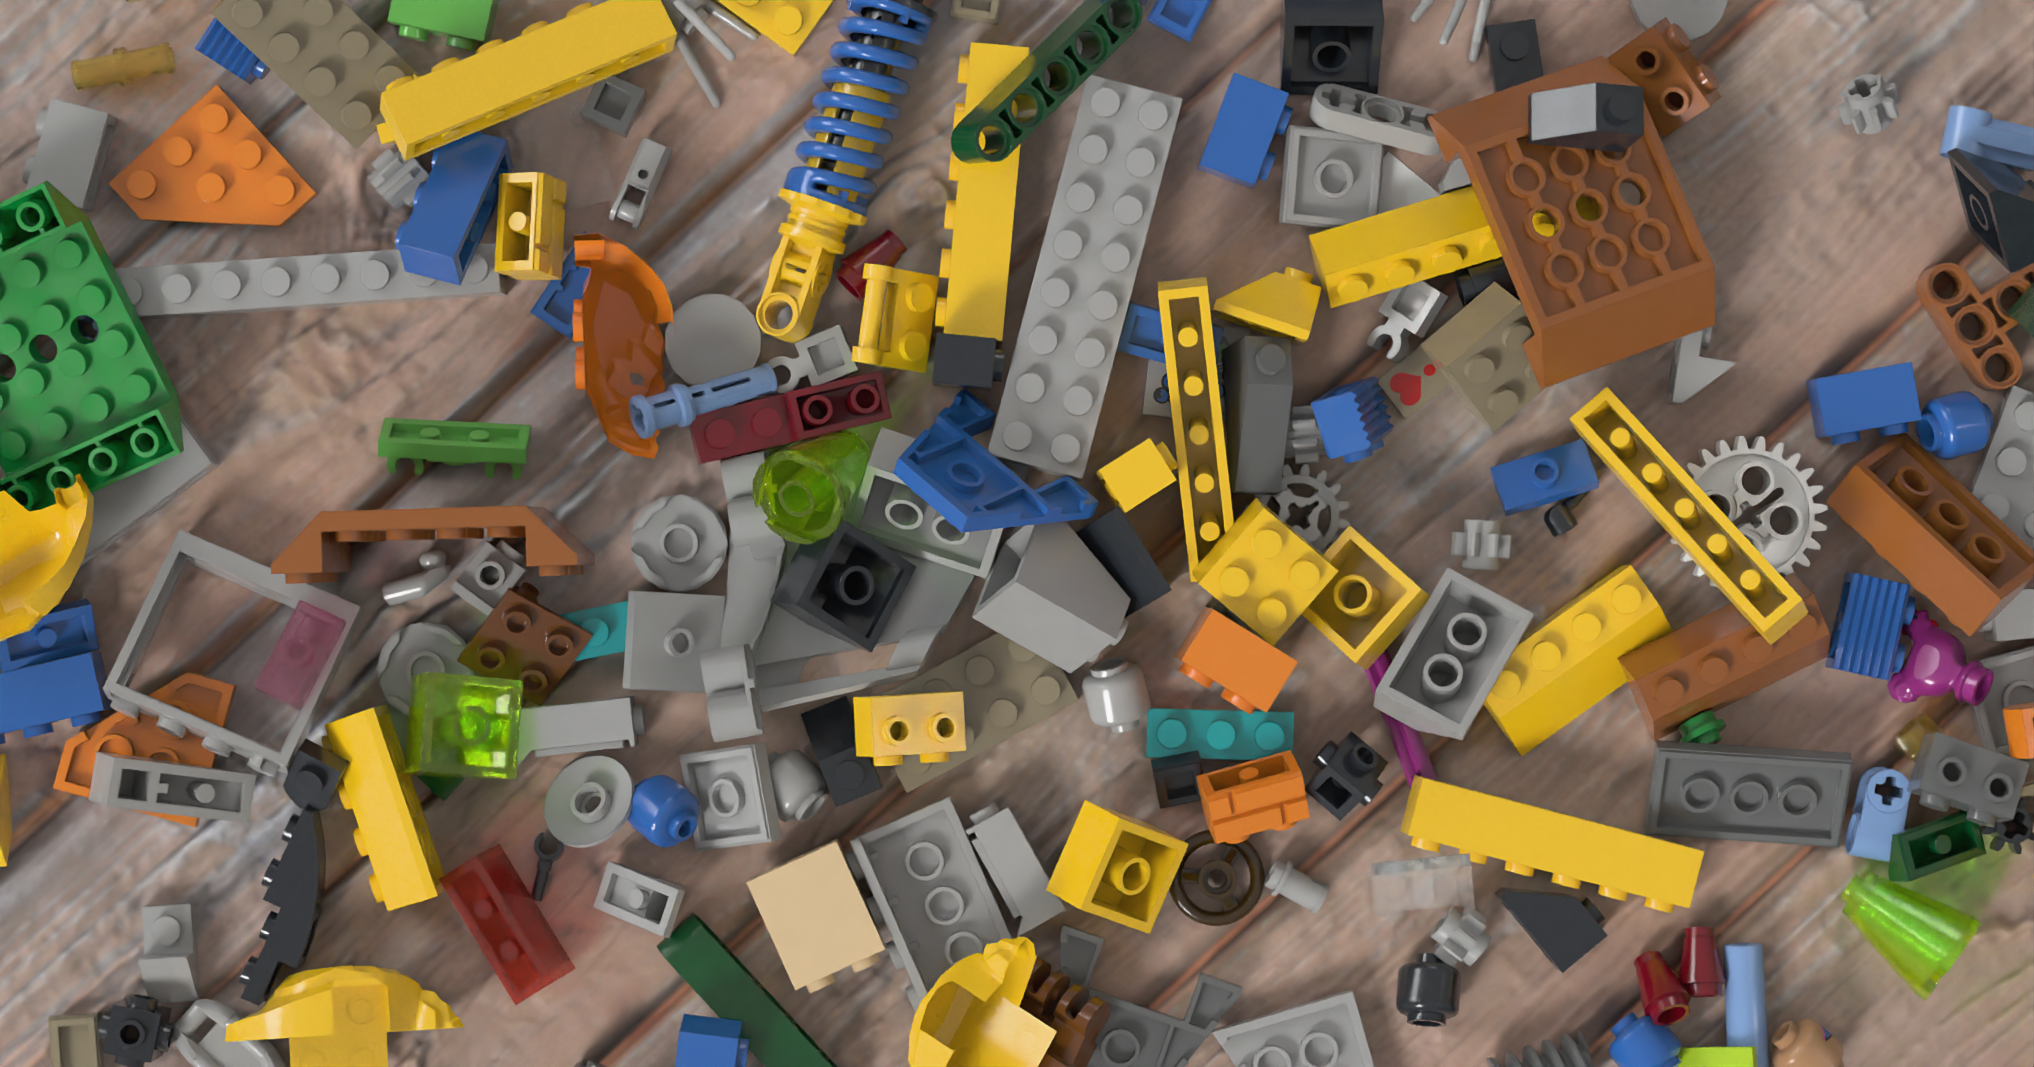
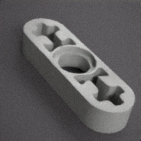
(1350, 110)

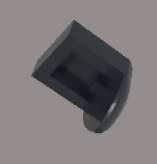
(314, 776)

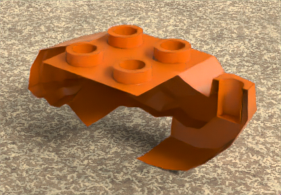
(619, 335)

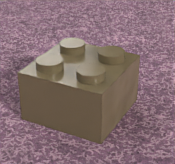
(1485, 357)

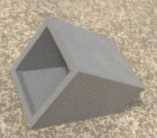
(1052, 596)

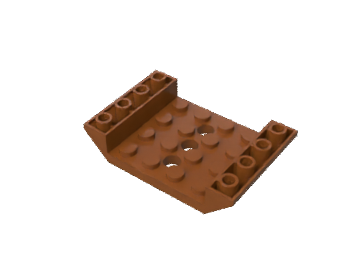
(1592, 285)
(326, 541)

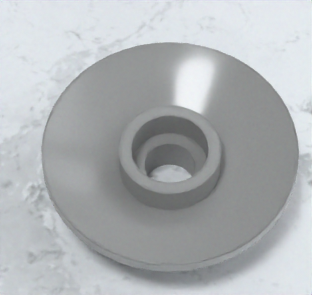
(577, 792)

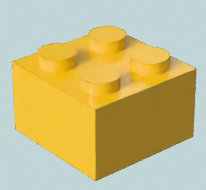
(1264, 572)
(1365, 600)
(1117, 867)

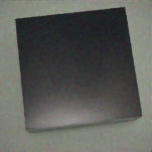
(1177, 779)

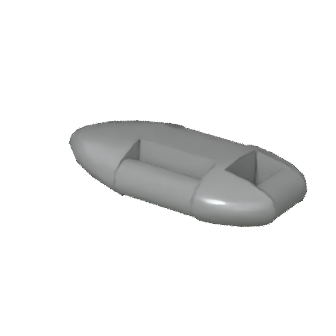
(212, 1049)

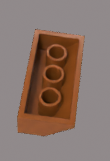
(1934, 532)
(1718, 663)

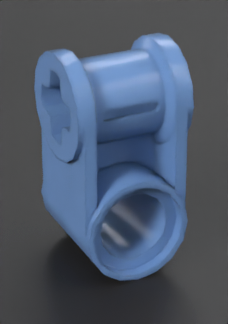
(1876, 816)

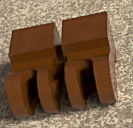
(1074, 1017)

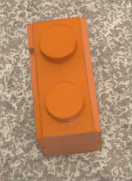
(1253, 797)

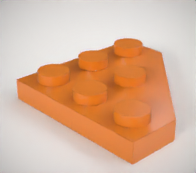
(213, 171)
(140, 737)

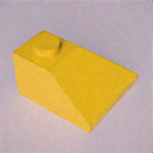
(1273, 305)

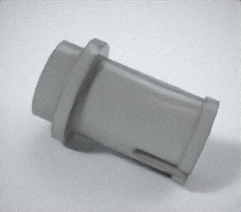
(1296, 886)

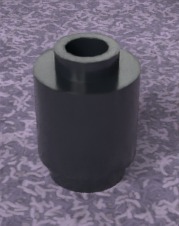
(1480, 276)

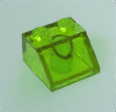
(463, 726)

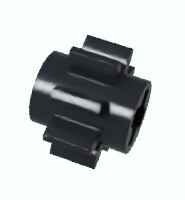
(2023, 830)

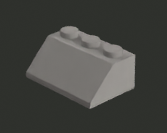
(906, 522)
(1451, 657)

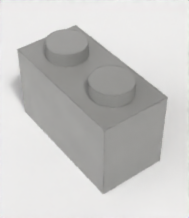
(71, 151)

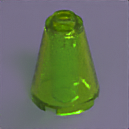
(811, 485)
(1908, 929)

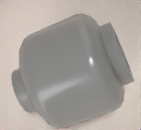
(1116, 694)
(796, 786)

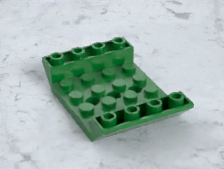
(100, 402)

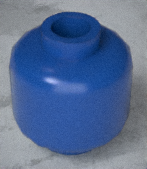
(1954, 425)
(663, 811)
(1644, 1043)

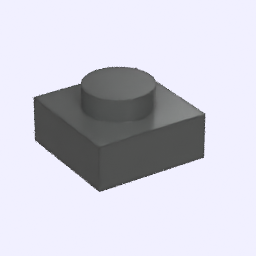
(614, 105)

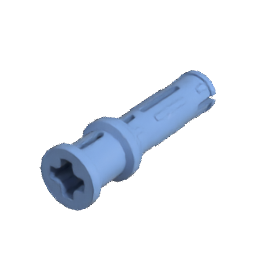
(682, 403)

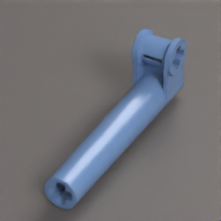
(1746, 998)

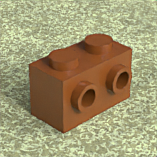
(1670, 75)

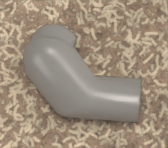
(419, 584)

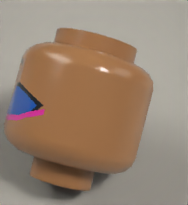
(1805, 1045)

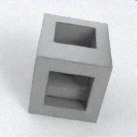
(471, 583)

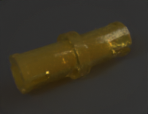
(123, 66)

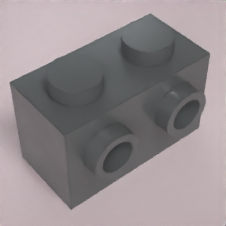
(1967, 778)

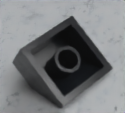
(1330, 44)
(1996, 207)
(1125, 558)
(845, 585)

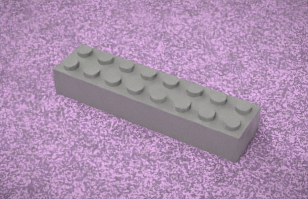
(1084, 277)

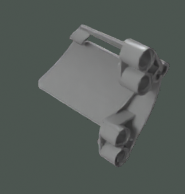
(769, 647)

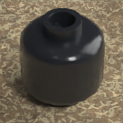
(1428, 991)

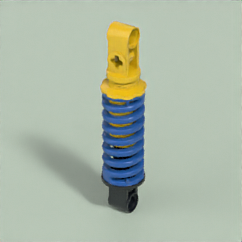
(827, 188)

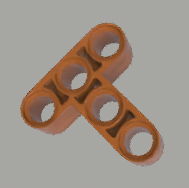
(1988, 312)

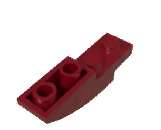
(790, 417)

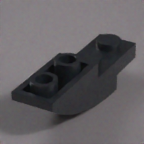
(298, 889)

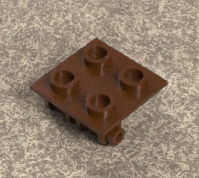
(525, 643)

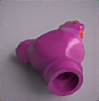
(1938, 666)

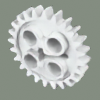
(1723, 478)

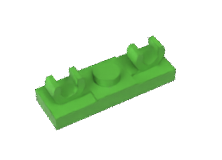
(454, 443)

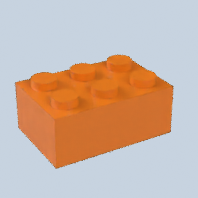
(1236, 660)

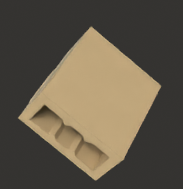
(817, 916)

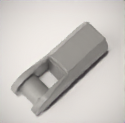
(643, 175)

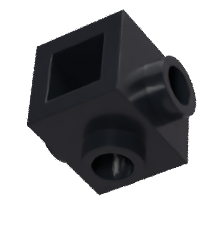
(1346, 775)
(153, 1026)

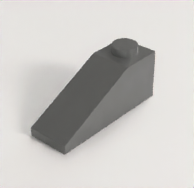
(1257, 411)

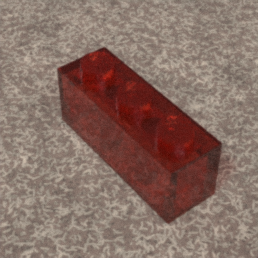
(507, 923)

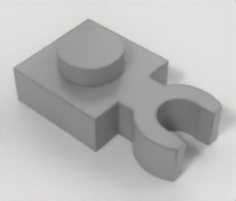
(1409, 311)
(821, 359)

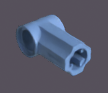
(1988, 137)

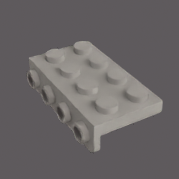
(927, 893)

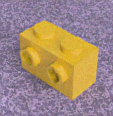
(909, 725)

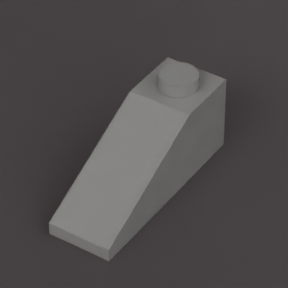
(171, 787)

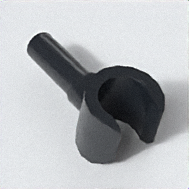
(1560, 518)
(543, 867)

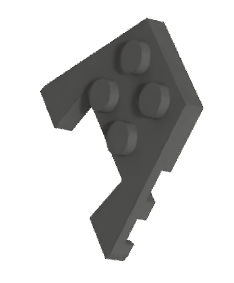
(1137, 1033)

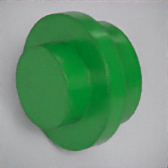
(1702, 729)

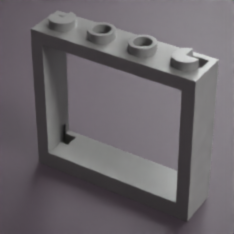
(258, 578)

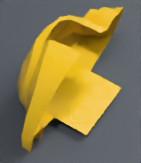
(40, 554)
(981, 1013)
(344, 1015)

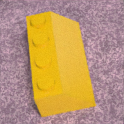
(1573, 658)
(385, 808)

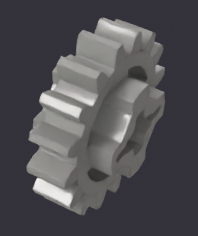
(1322, 497)

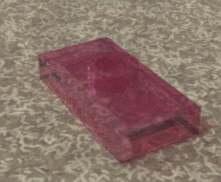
(300, 655)

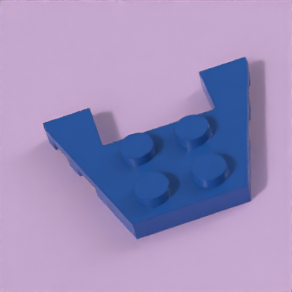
(973, 485)

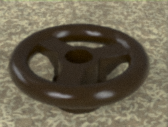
(1232, 910)

